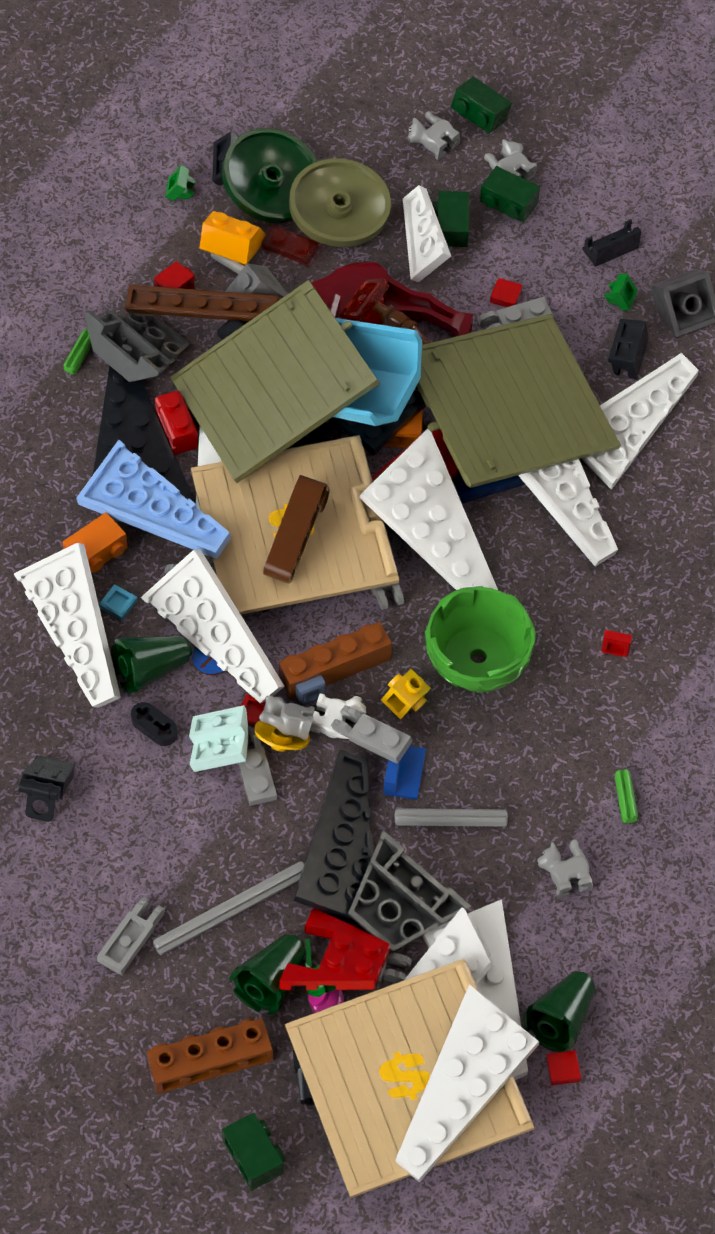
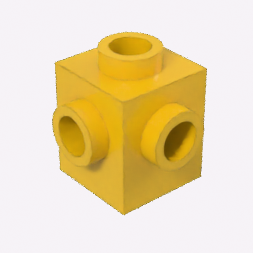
(406, 693)

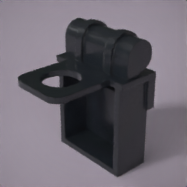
(45, 781)

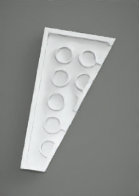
(567, 497)
(471, 1069)

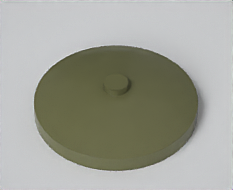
(339, 202)

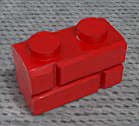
(176, 422)

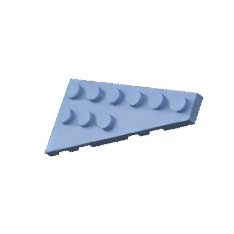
(148, 501)

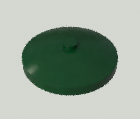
(262, 170)

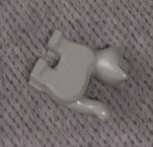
(435, 137)
(514, 160)
(288, 717)
(567, 872)

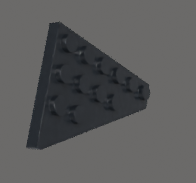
(133, 421)

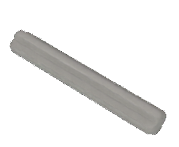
(451, 817)

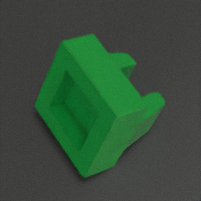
(179, 183)
(622, 292)

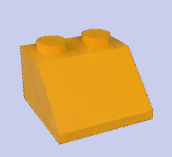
(230, 237)

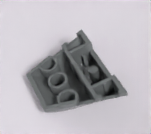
(134, 344)
(401, 898)

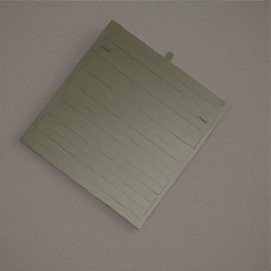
(274, 381)
(511, 401)

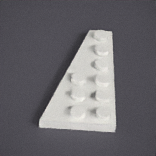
(639, 413)
(71, 614)
(209, 619)
(498, 982)

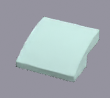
(219, 738)

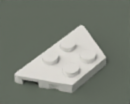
(455, 943)

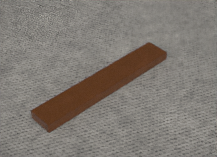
(197, 303)

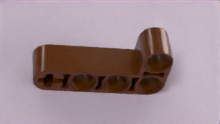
(295, 528)

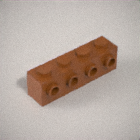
(337, 658)
(209, 1055)

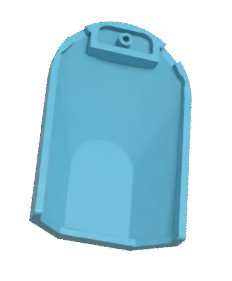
(395, 361)

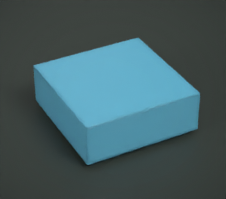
(118, 602)

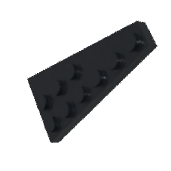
(340, 841)

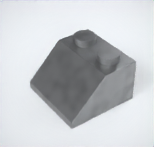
(256, 280)
(686, 301)

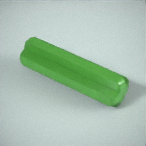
(78, 353)
(626, 796)

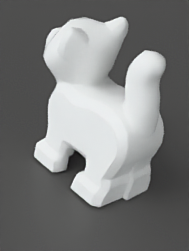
(332, 710)

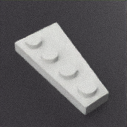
(424, 235)

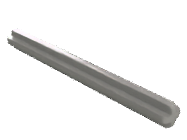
(228, 909)

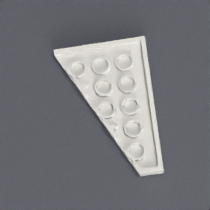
(426, 512)

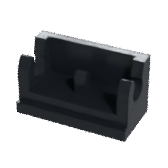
(612, 245)
(629, 347)

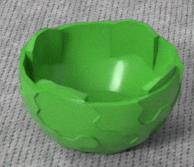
(484, 624)

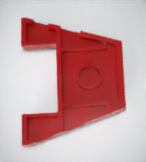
(350, 962)

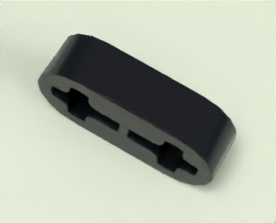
(150, 728)

